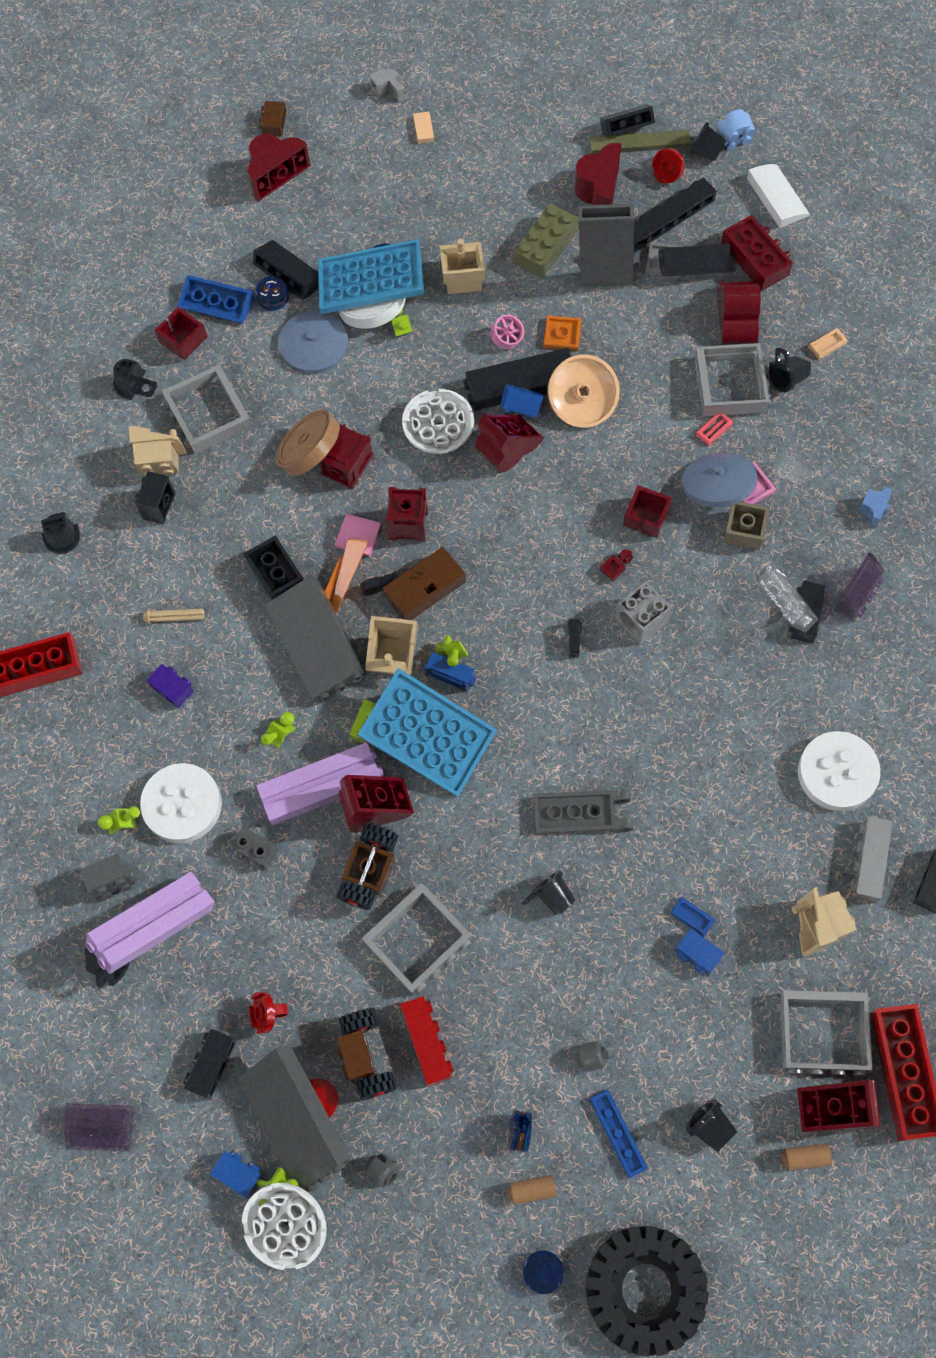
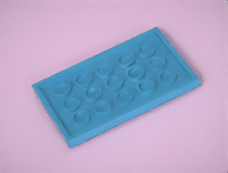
(370, 276)
(427, 732)

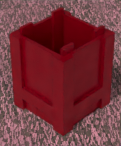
(347, 457)
(407, 514)

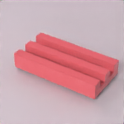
(704, 438)

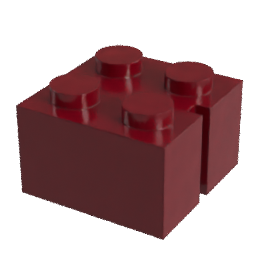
(185, 335)
(647, 511)

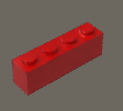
(426, 1042)

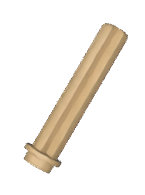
(173, 615)

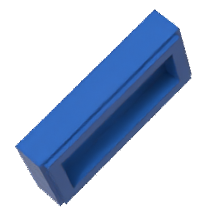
(692, 916)

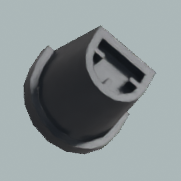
(708, 143)
(788, 371)
(129, 379)
(60, 533)
(553, 893)
(93, 967)
(711, 1125)

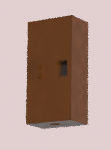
(424, 584)

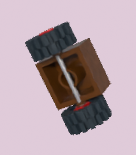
(368, 866)
(357, 1057)

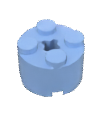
(736, 129)

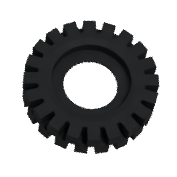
(687, 1281)

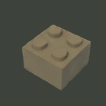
(746, 525)

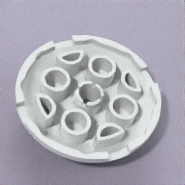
(433, 408)
(274, 1241)

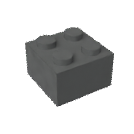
(107, 877)

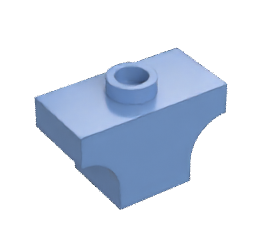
(875, 505)

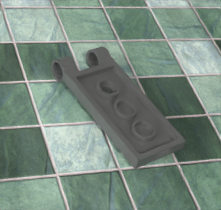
(571, 812)

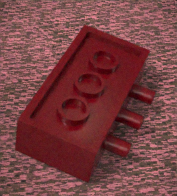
(757, 252)

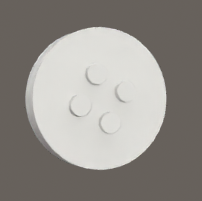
(372, 315)
(839, 771)
(181, 803)

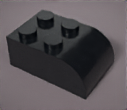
(273, 567)

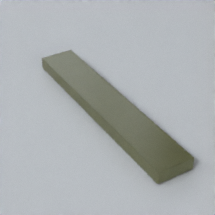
(643, 141)

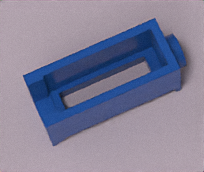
(458, 676)

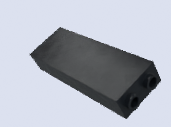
(531, 373)

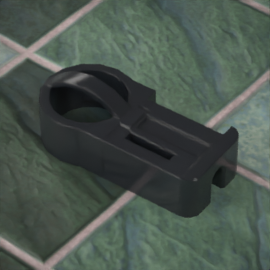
(376, 584)
(573, 626)

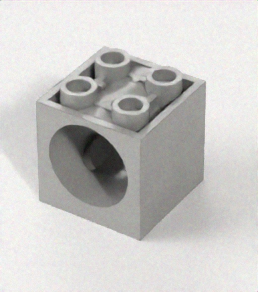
(643, 612)

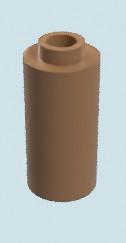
(806, 1157)
(532, 1190)

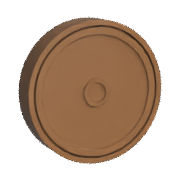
(307, 442)

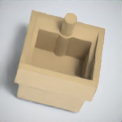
(462, 267)
(156, 451)
(391, 645)
(822, 921)

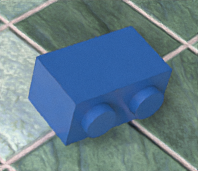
(521, 401)
(699, 952)
(236, 1173)

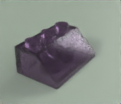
(861, 589)
(98, 1126)

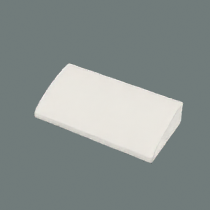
(777, 194)

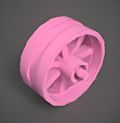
(507, 331)

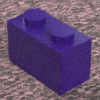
(170, 685)

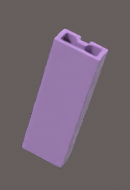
(315, 783)
(149, 922)

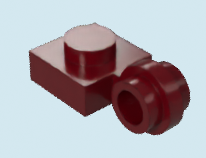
(614, 567)

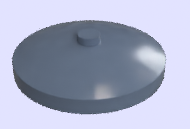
(313, 342)
(719, 479)

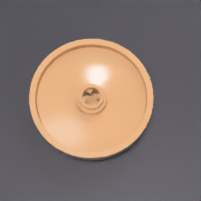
(583, 391)

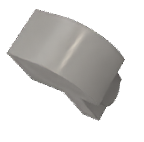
(387, 81)

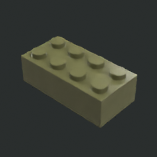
(546, 240)

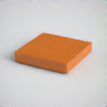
(562, 333)

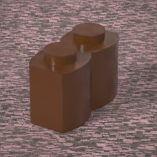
(273, 118)

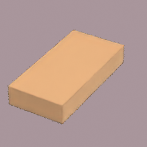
(423, 127)
(827, 343)

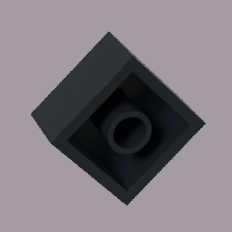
(155, 497)

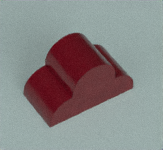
(275, 162)
(598, 175)
(739, 312)
(506, 439)
(373, 800)
(839, 1106)

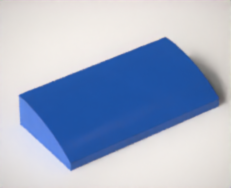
(215, 299)

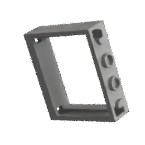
(732, 352)
(214, 436)
(393, 916)
(827, 997)

